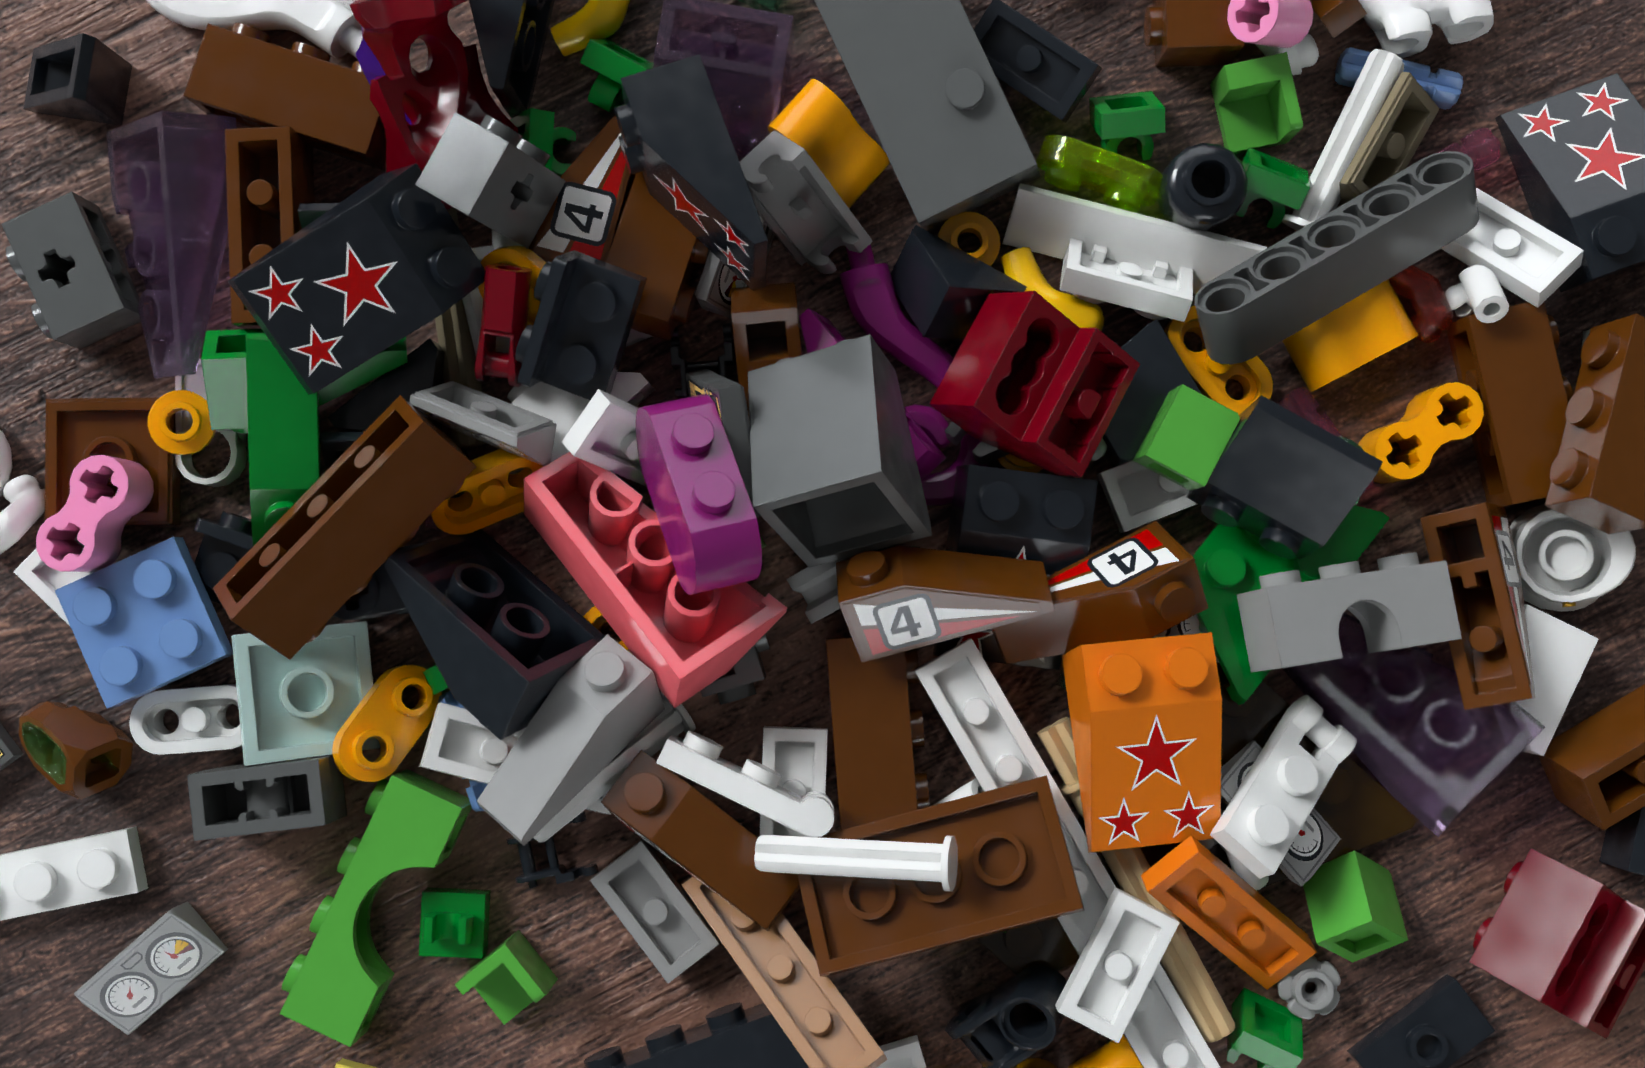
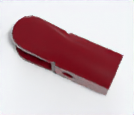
(504, 315)

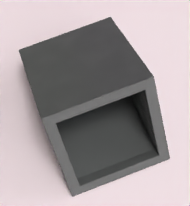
(834, 453)

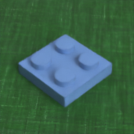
(144, 622)

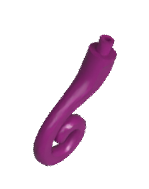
(878, 313)

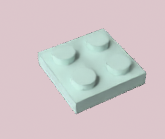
(301, 702)

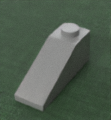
(572, 738)

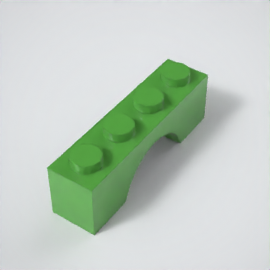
(343, 975)

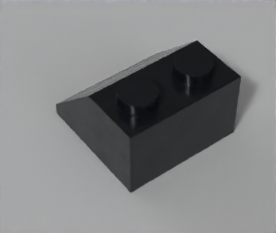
(1285, 480)

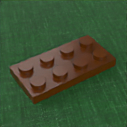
(1008, 876)

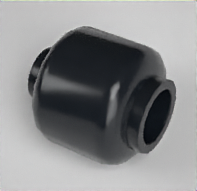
(1202, 187)

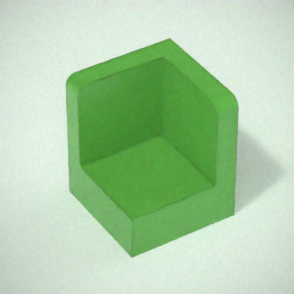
(1257, 103)
(1187, 438)
(1354, 907)
(509, 977)

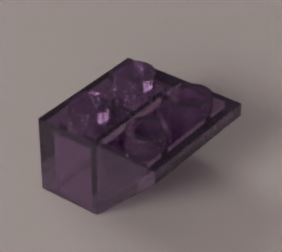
(743, 55)

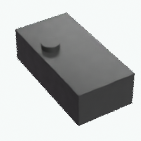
(931, 102)

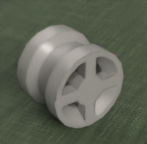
(818, 589)

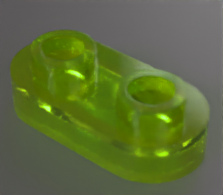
(1075, 164)

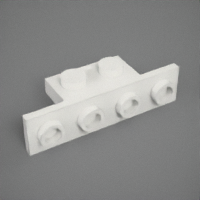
(1122, 253)

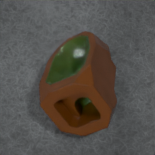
(74, 748)

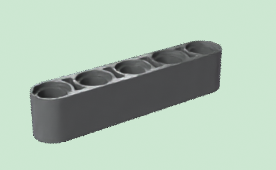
(1337, 257)

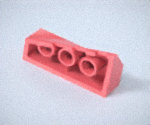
(626, 570)

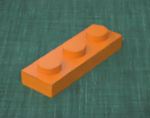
(1228, 912)

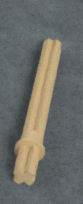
(1127, 866)

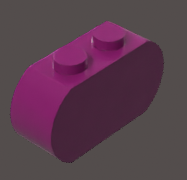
(698, 494)

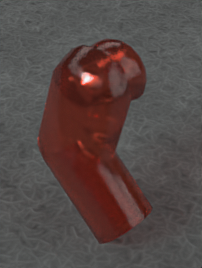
(1428, 301)

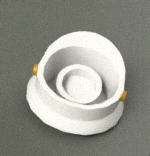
(1568, 561)

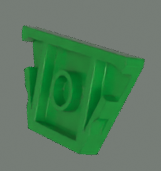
(1233, 562)

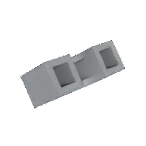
(1299, 621)

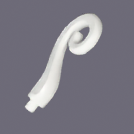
(319, 21)

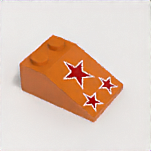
(1146, 739)

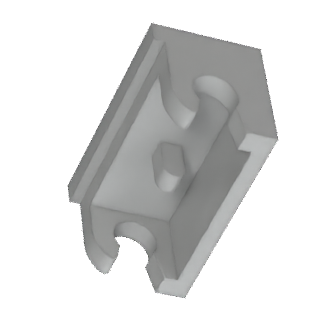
(800, 203)

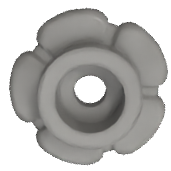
(1322, 999)

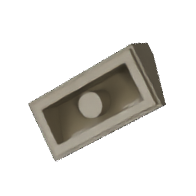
(1391, 138)

